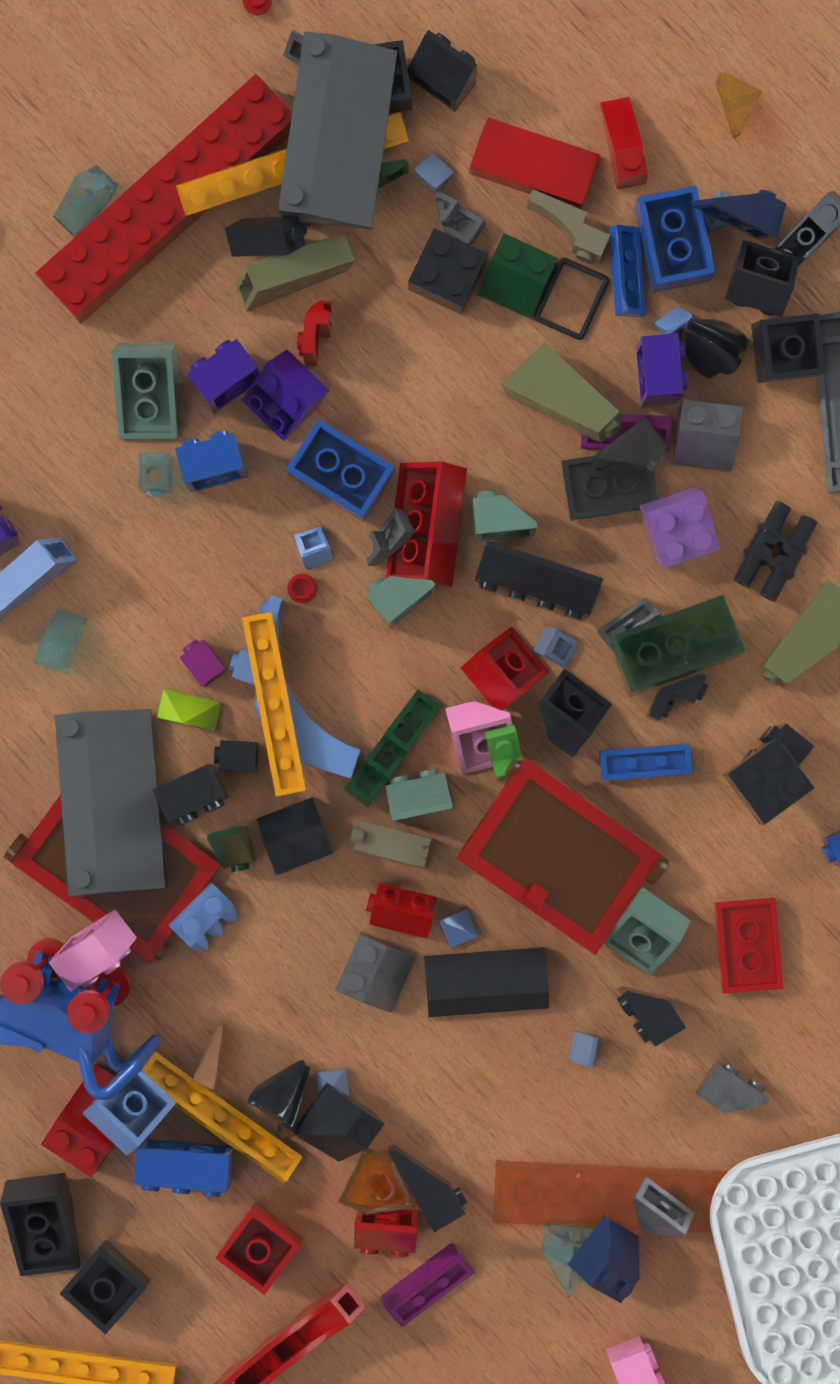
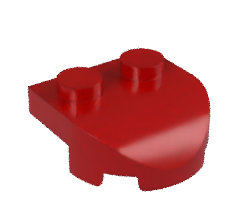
(315, 326)

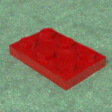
(748, 945)

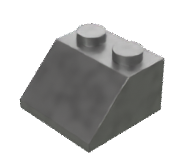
(707, 435)
(375, 973)

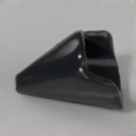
(713, 346)
(283, 1097)

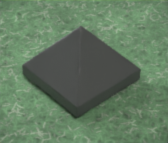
(294, 46)

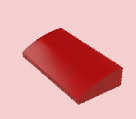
(533, 163)

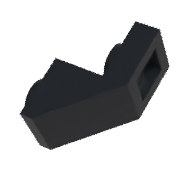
(685, 690)

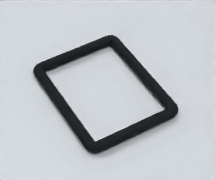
(593, 308)

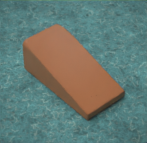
(209, 1065)

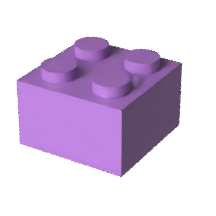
(680, 527)

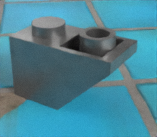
(729, 1092)

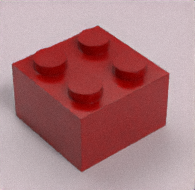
(259, 1248)

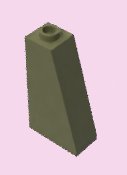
(285, 274)
(560, 393)
(808, 639)

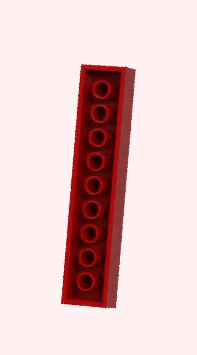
(151, 211)

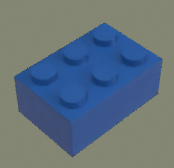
(674, 239)
(340, 470)
(184, 1166)

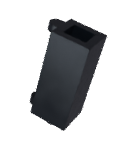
(266, 236)

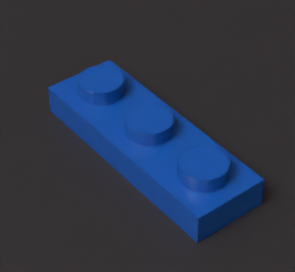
(627, 271)
(645, 762)

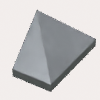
(633, 617)
(660, 1211)

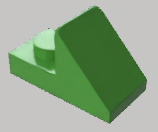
(503, 749)

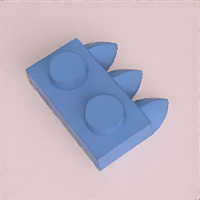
(203, 917)

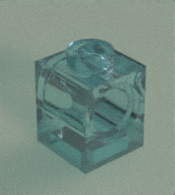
(153, 461)

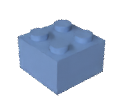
(131, 1112)

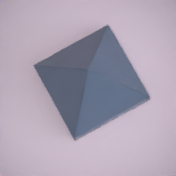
(336, 1078)

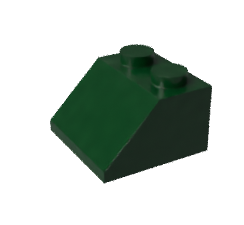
(517, 276)

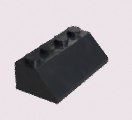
(538, 580)

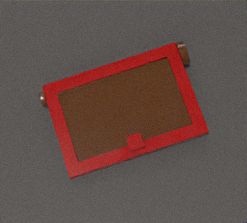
(560, 855)
(144, 912)

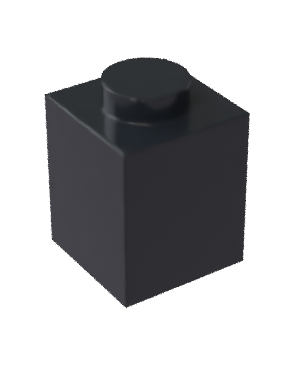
(237, 756)

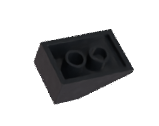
(41, 1224)

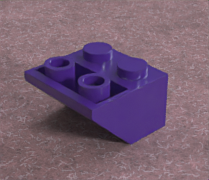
(284, 394)

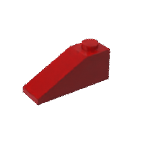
(624, 143)

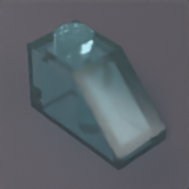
(85, 199)
(60, 641)

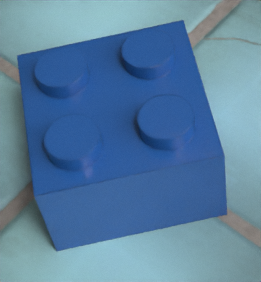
(211, 461)

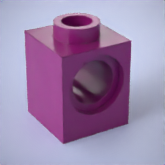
(202, 662)

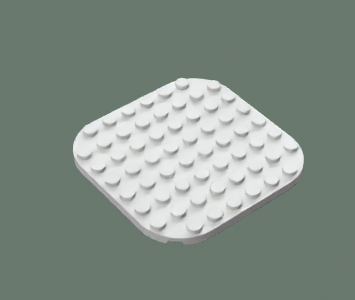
(781, 1260)

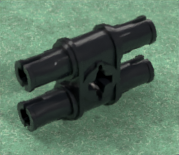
(783, 565)

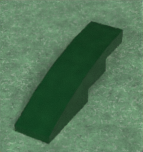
(392, 748)

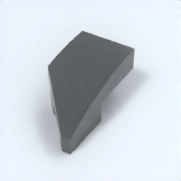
(457, 220)

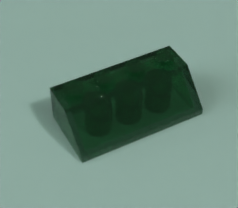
(676, 645)

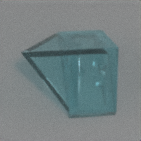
(559, 1247)

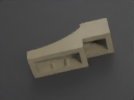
(586, 240)

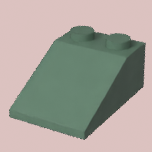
(146, 390)
(418, 796)

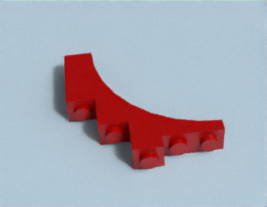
(291, 1343)

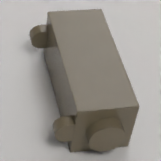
(390, 843)

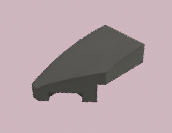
(391, 537)

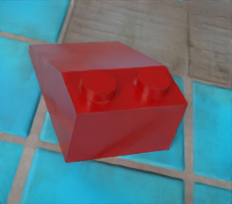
(75, 1136)
(386, 1232)

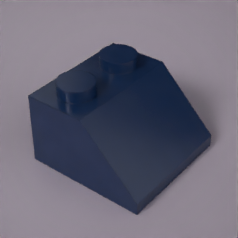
(609, 1259)

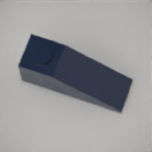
(753, 214)

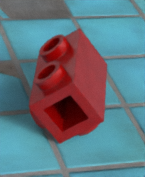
(401, 910)

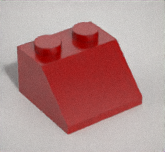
(504, 669)

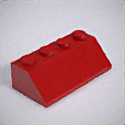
(434, 502)

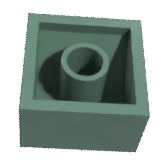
(499, 518)
(398, 596)
(647, 931)

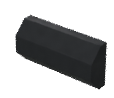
(486, 982)

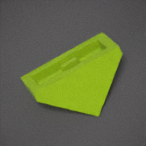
(189, 710)

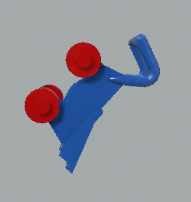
(75, 1024)

